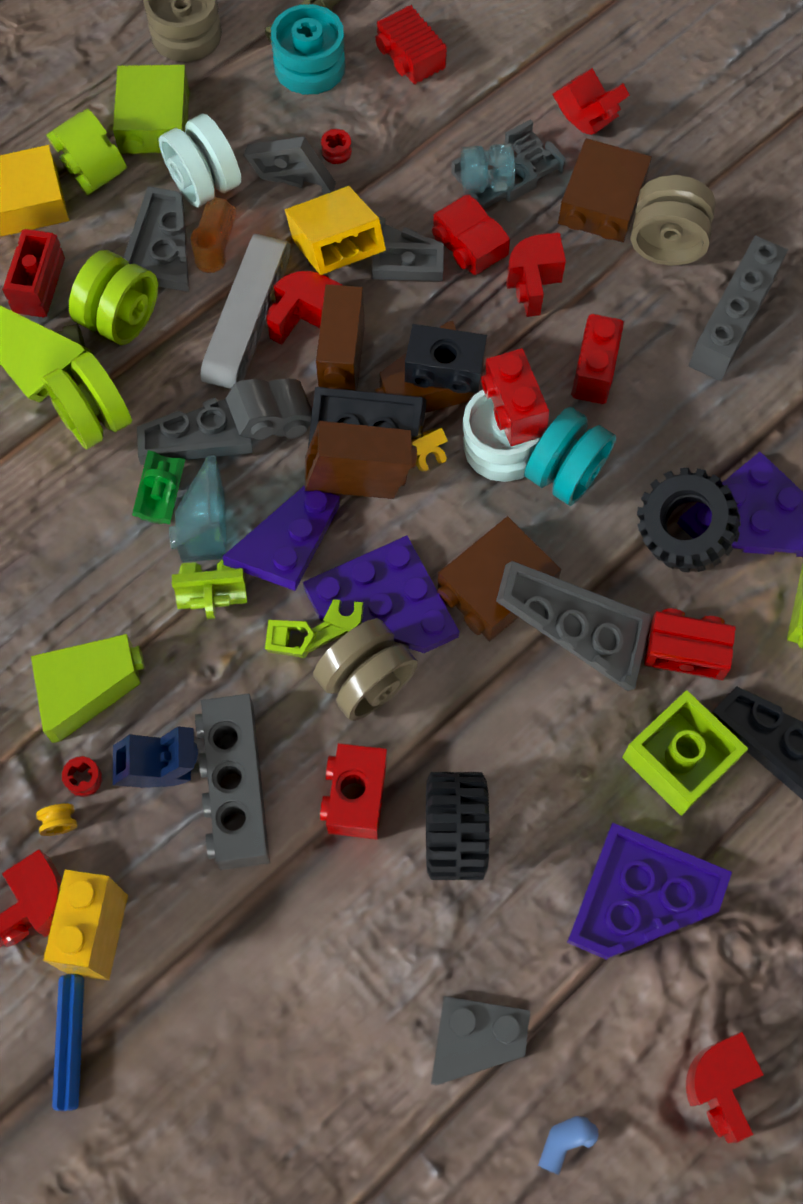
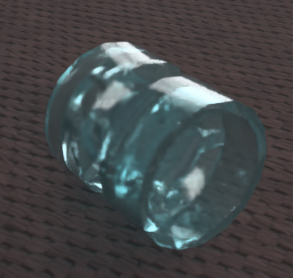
(475, 170)

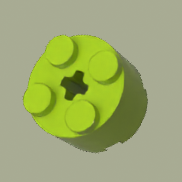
(87, 151)

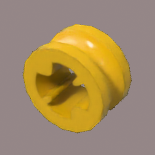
(56, 819)

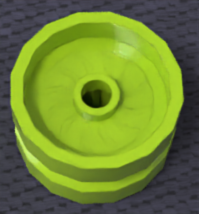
(113, 297)
(90, 398)

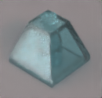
(201, 517)

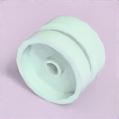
(200, 160)
(488, 446)

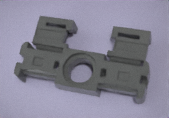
(531, 164)

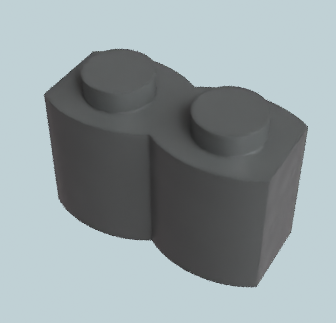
(269, 408)

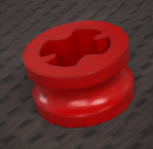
(331, 139)
(84, 788)

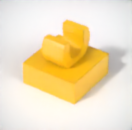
(429, 444)

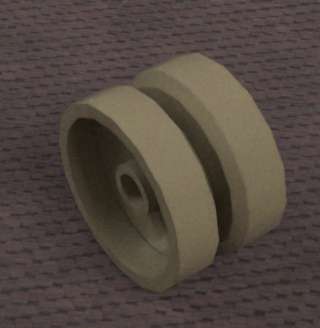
(184, 27)
(673, 220)
(365, 669)

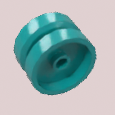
(308, 49)
(569, 456)

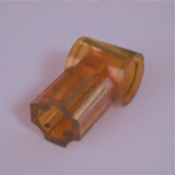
(212, 235)

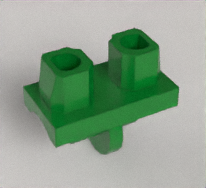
(158, 488)

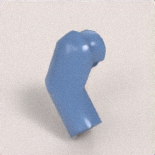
(564, 1137)

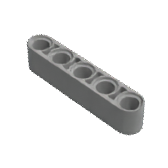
(245, 311)

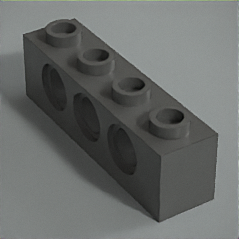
(737, 308)
(248, 844)

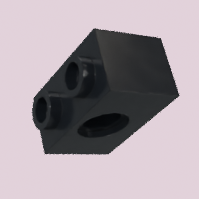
(433, 344)

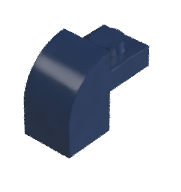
(155, 760)

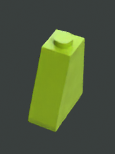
(32, 352)
(83, 682)

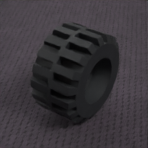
(675, 492)
(457, 826)

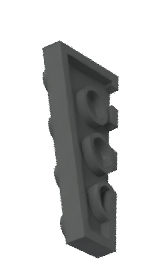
(583, 622)

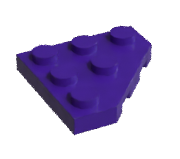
(767, 506)
(393, 589)
(643, 894)

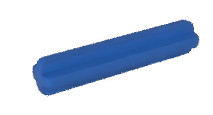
(68, 1043)

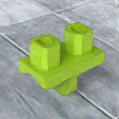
(209, 588)

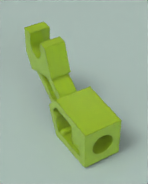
(333, 627)

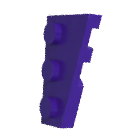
(286, 540)

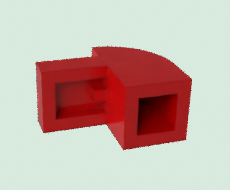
(587, 102)
(535, 263)
(297, 298)
(37, 891)
(714, 1076)

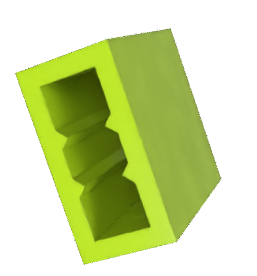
(148, 105)

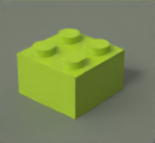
(684, 752)

